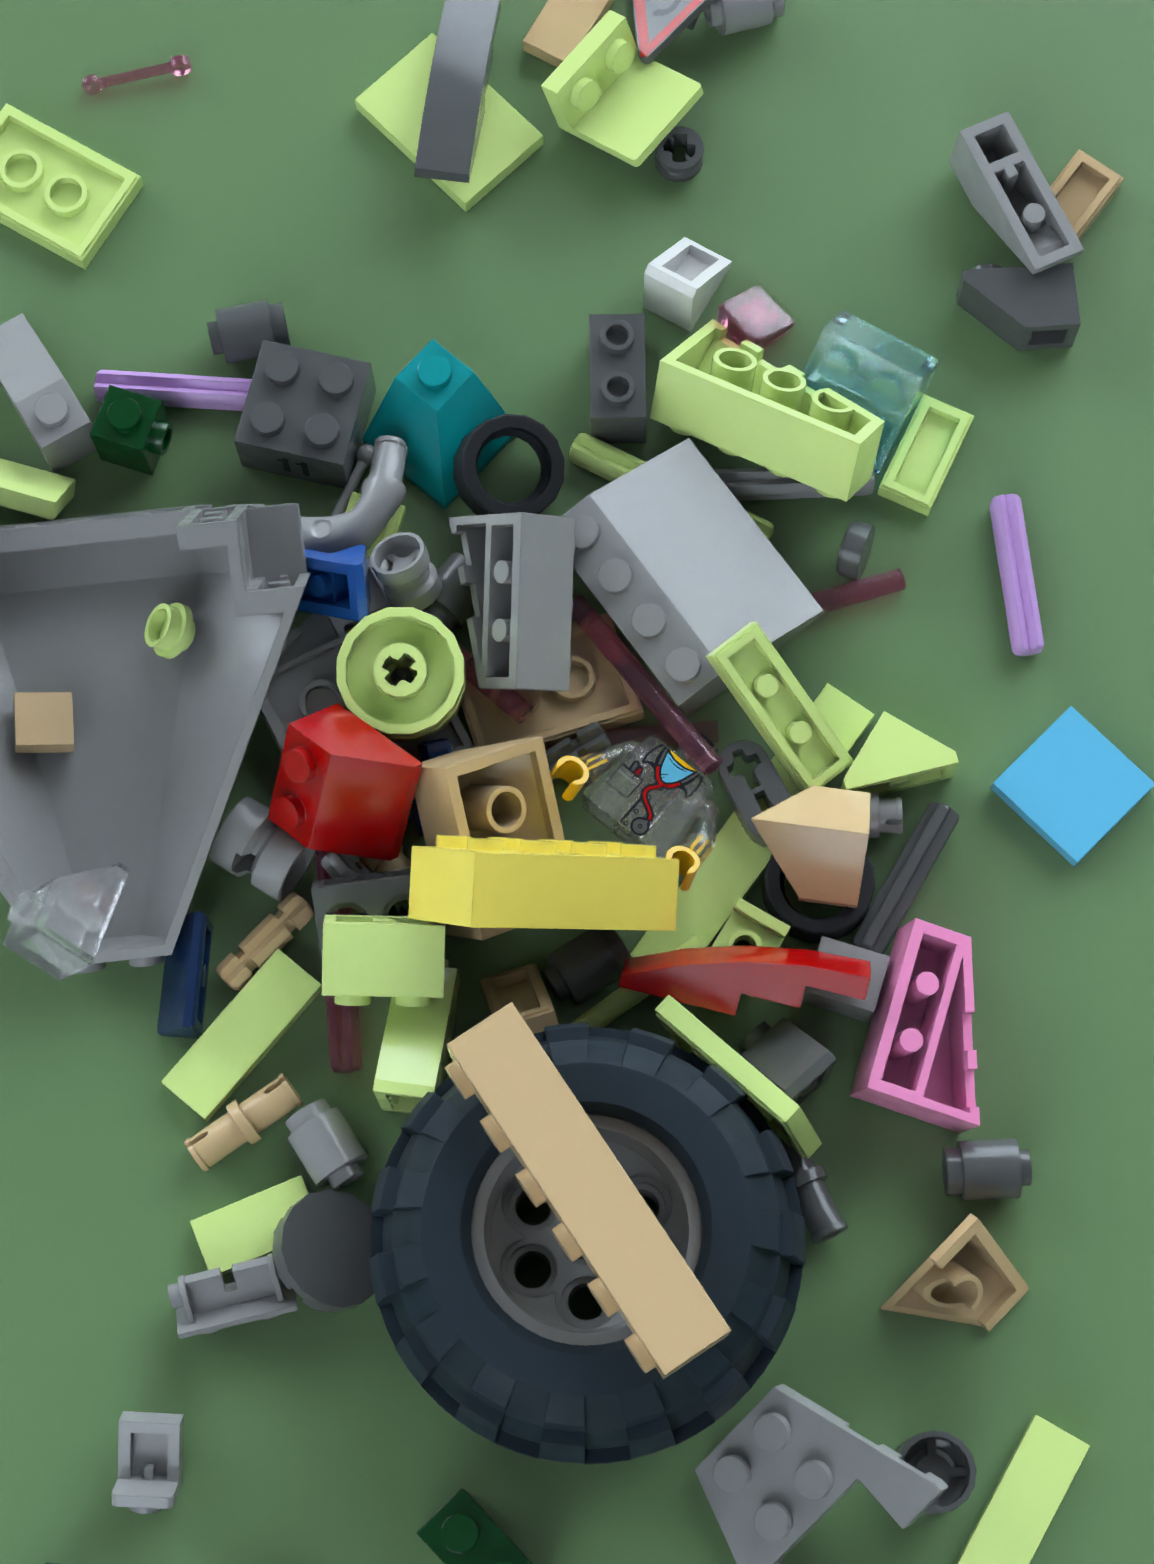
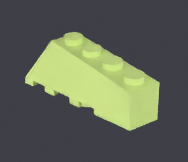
(765, 413)

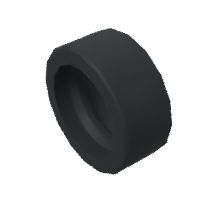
(526, 429)
(808, 928)

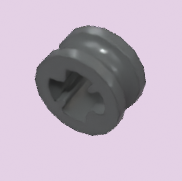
(684, 170)

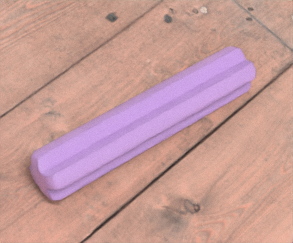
(178, 389)
(1016, 575)

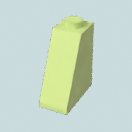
(416, 1048)

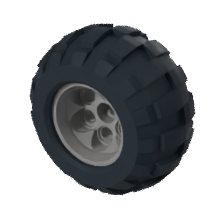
(515, 1355)

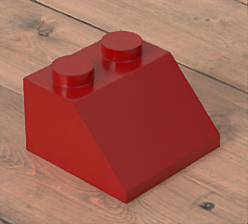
(343, 786)

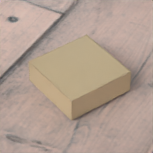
(43, 722)

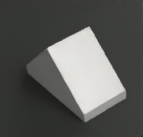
(683, 282)

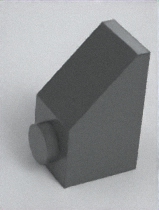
(788, 1058)

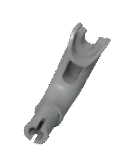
(379, 500)

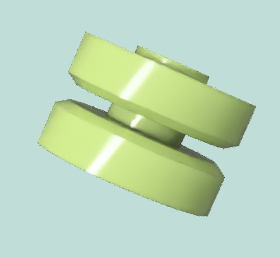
(396, 640)

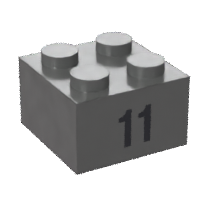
(305, 414)

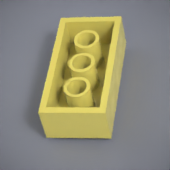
(543, 884)

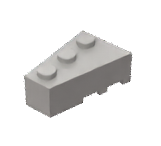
(520, 598)

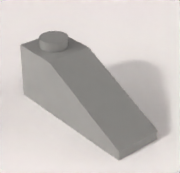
(1013, 193)
(42, 396)

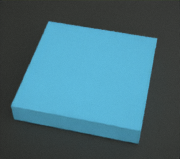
(1072, 786)

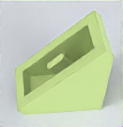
(898, 759)

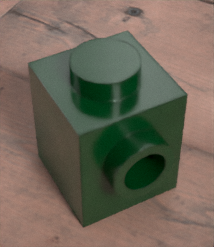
(131, 430)

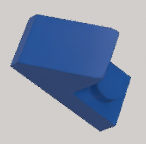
(338, 584)

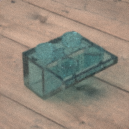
(873, 373)

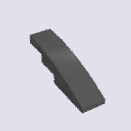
(457, 90)

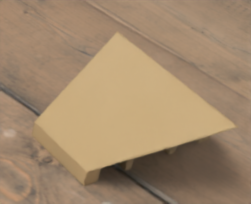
(820, 842)
(962, 1280)

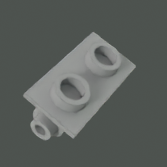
(209, 1304)

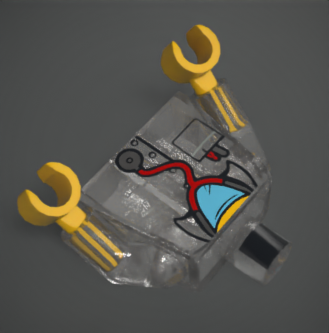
(648, 798)

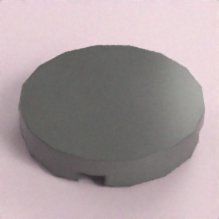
(325, 1250)

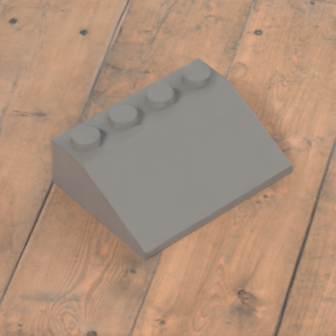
(684, 570)

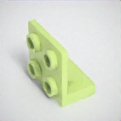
(614, 97)

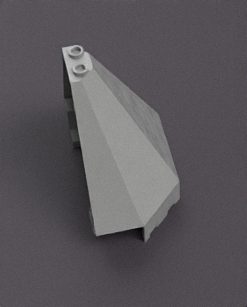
(150, 731)

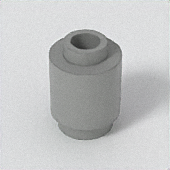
(742, 15)
(326, 1145)

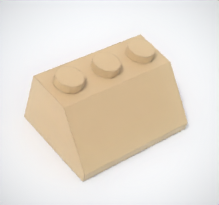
(487, 794)

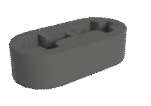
(738, 791)

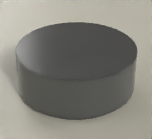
(855, 549)

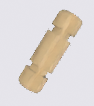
(264, 940)

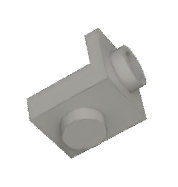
(149, 1461)

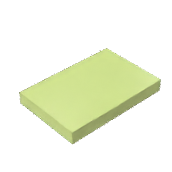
(397, 108)
(59, 188)
(772, 1103)

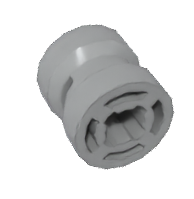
(405, 571)

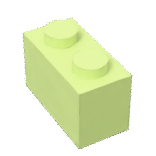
(382, 959)

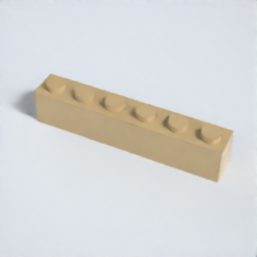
(587, 1191)

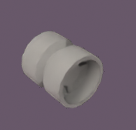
(259, 847)

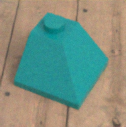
(432, 410)

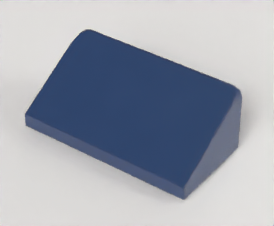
(186, 980)

